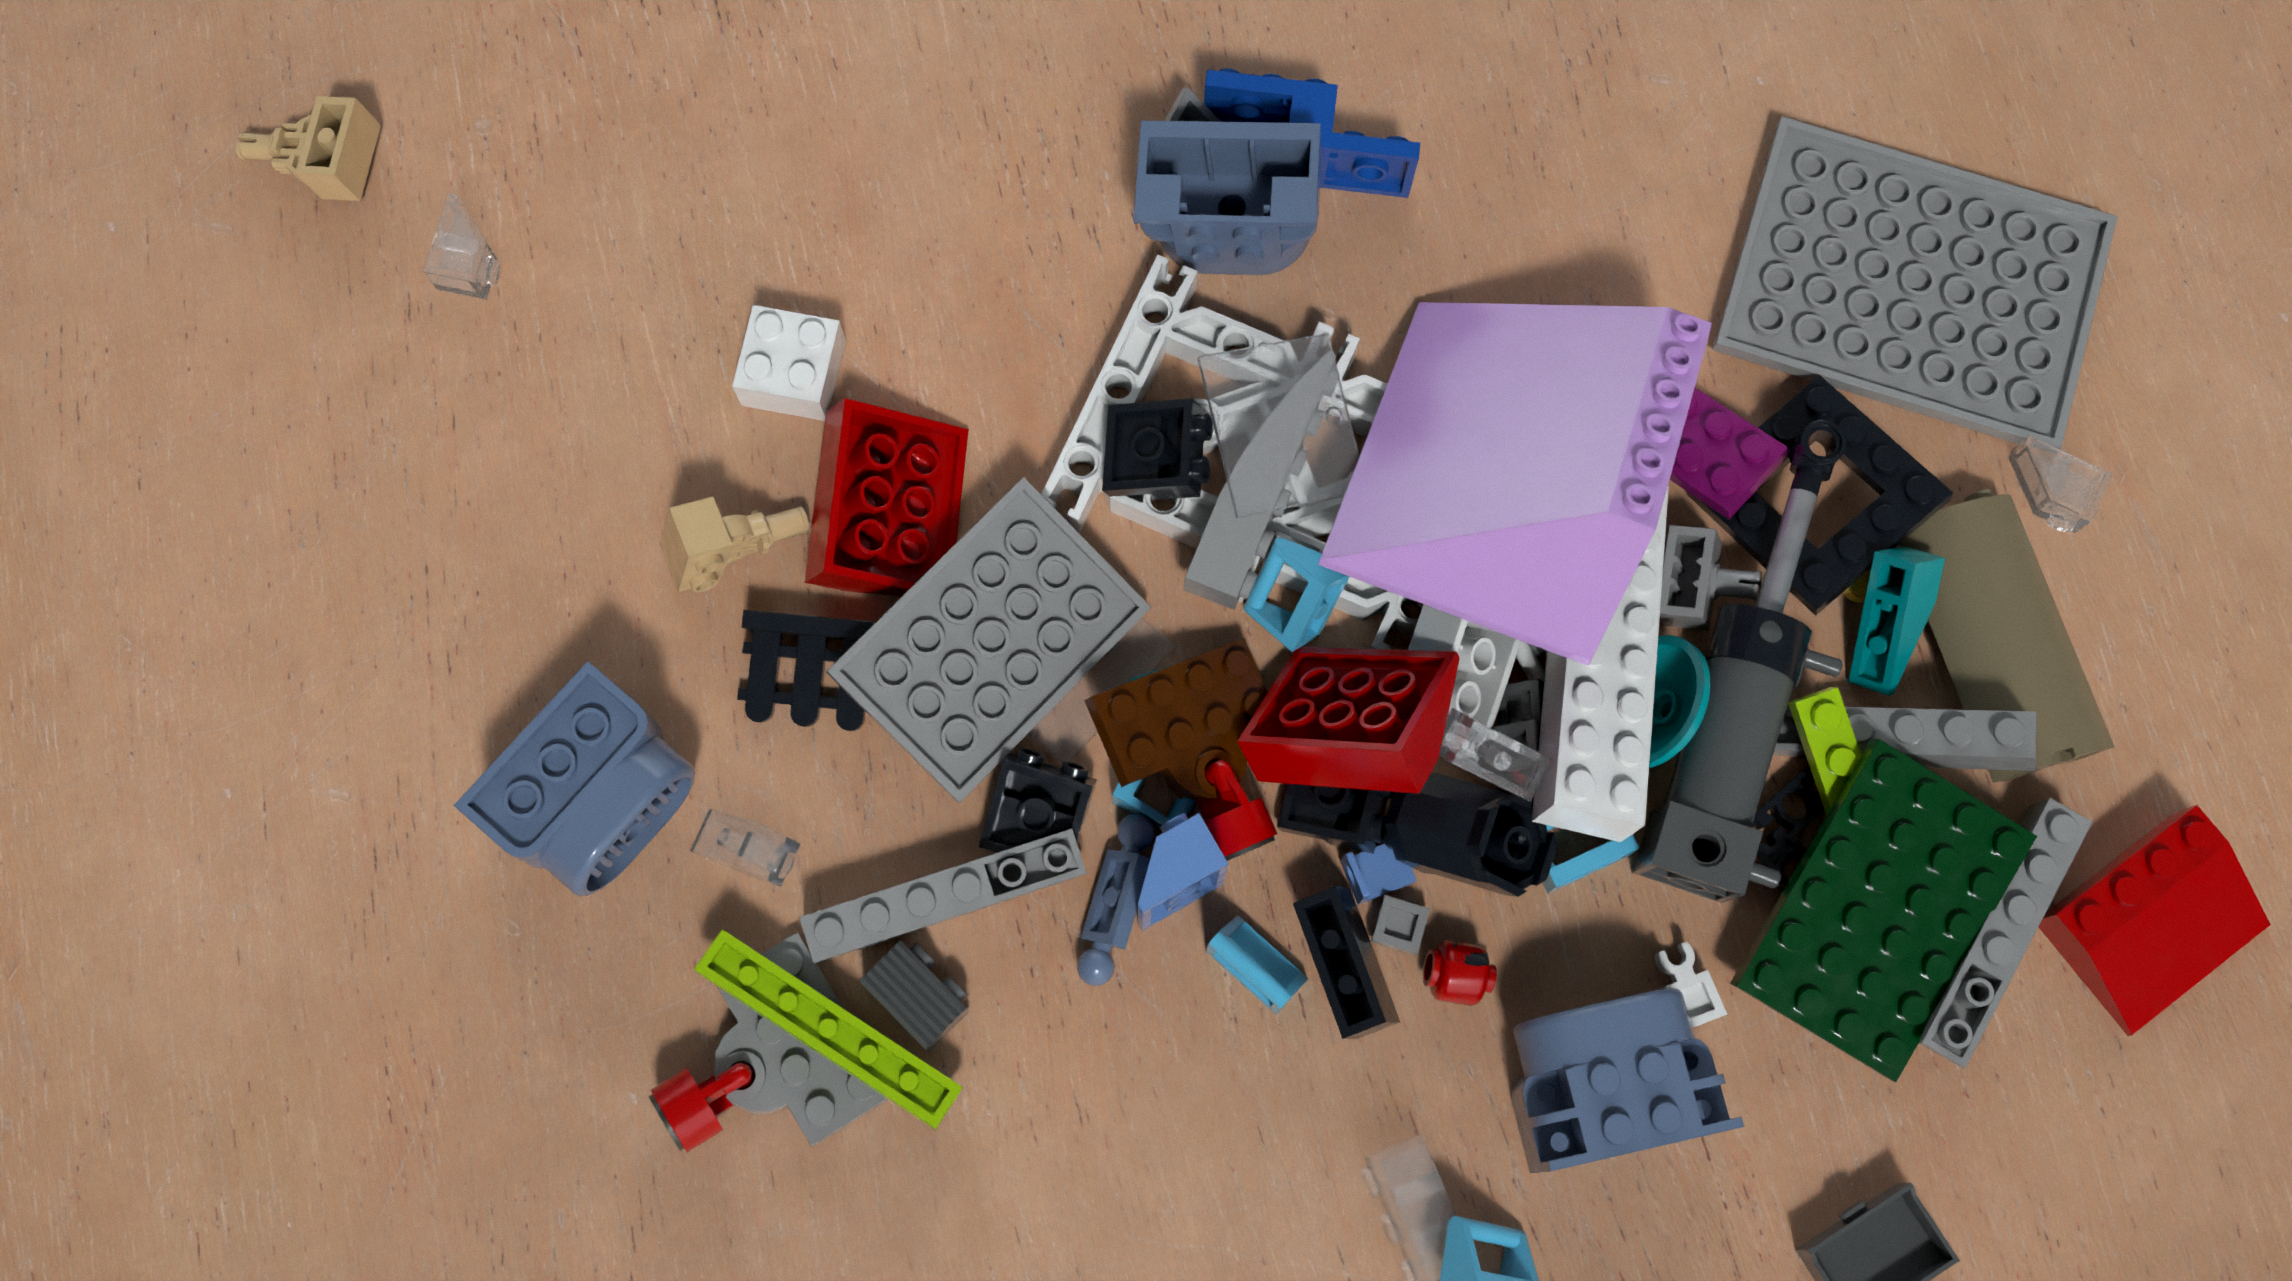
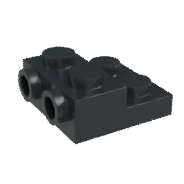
(1156, 449)
(1035, 801)
(1336, 815)

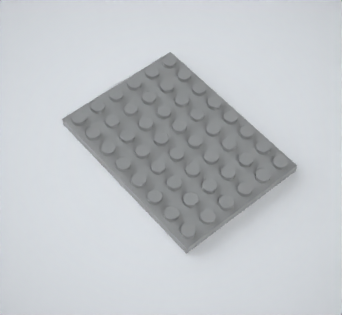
(1916, 284)

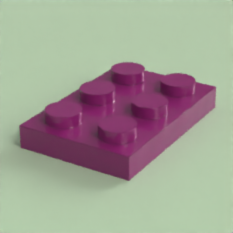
(1723, 456)

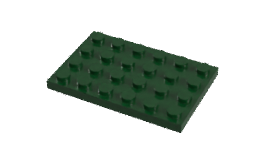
(1883, 909)

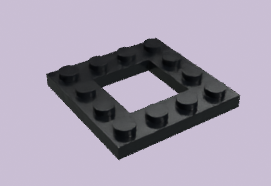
(1905, 501)

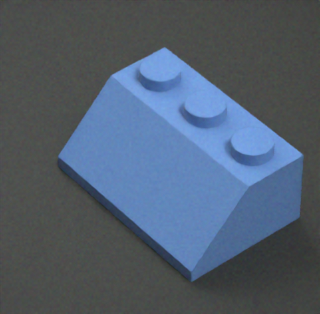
(1180, 870)

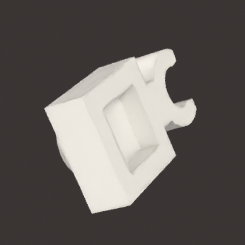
(1698, 989)

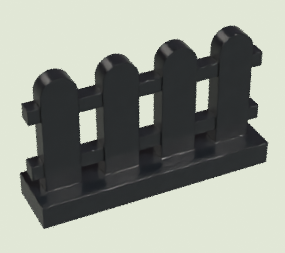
(809, 669)

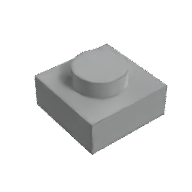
(1400, 925)

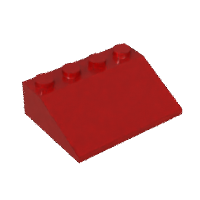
(883, 498)
(1353, 719)
(2157, 918)

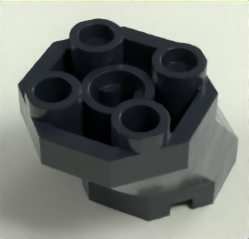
(1470, 835)

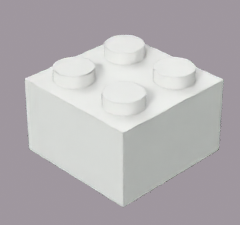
(789, 362)

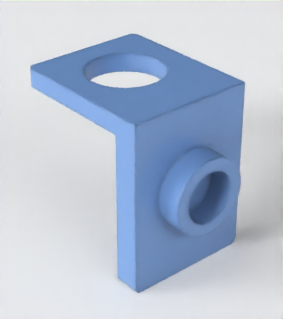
(1375, 873)

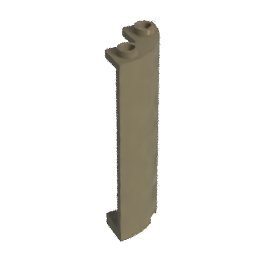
(2006, 631)

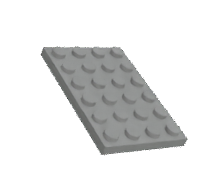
(989, 640)

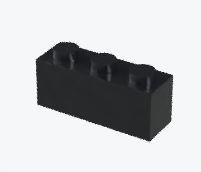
(1346, 962)

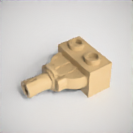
(322, 150)
(702, 542)

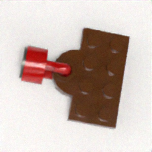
(1188, 730)

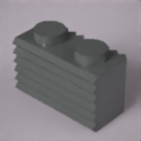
(915, 994)

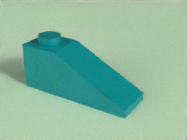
(1894, 613)

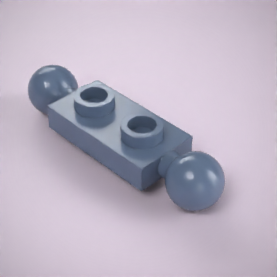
(1115, 900)

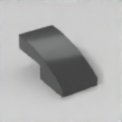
(1522, 711)

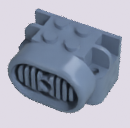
(1229, 192)
(581, 785)
(1614, 1081)

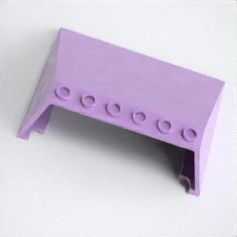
(1521, 464)

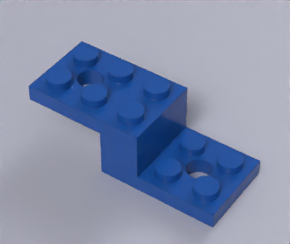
(1348, 158)

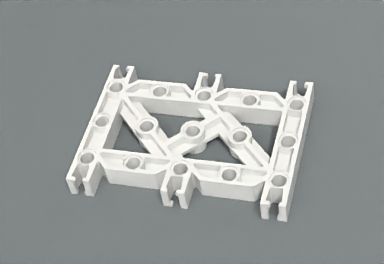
(1187, 336)

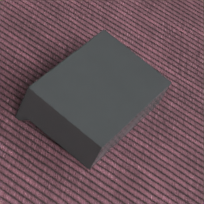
(1880, 1242)

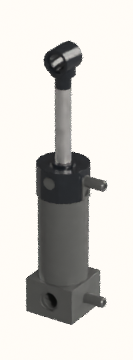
(1752, 670)

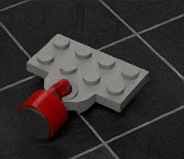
(765, 1072)

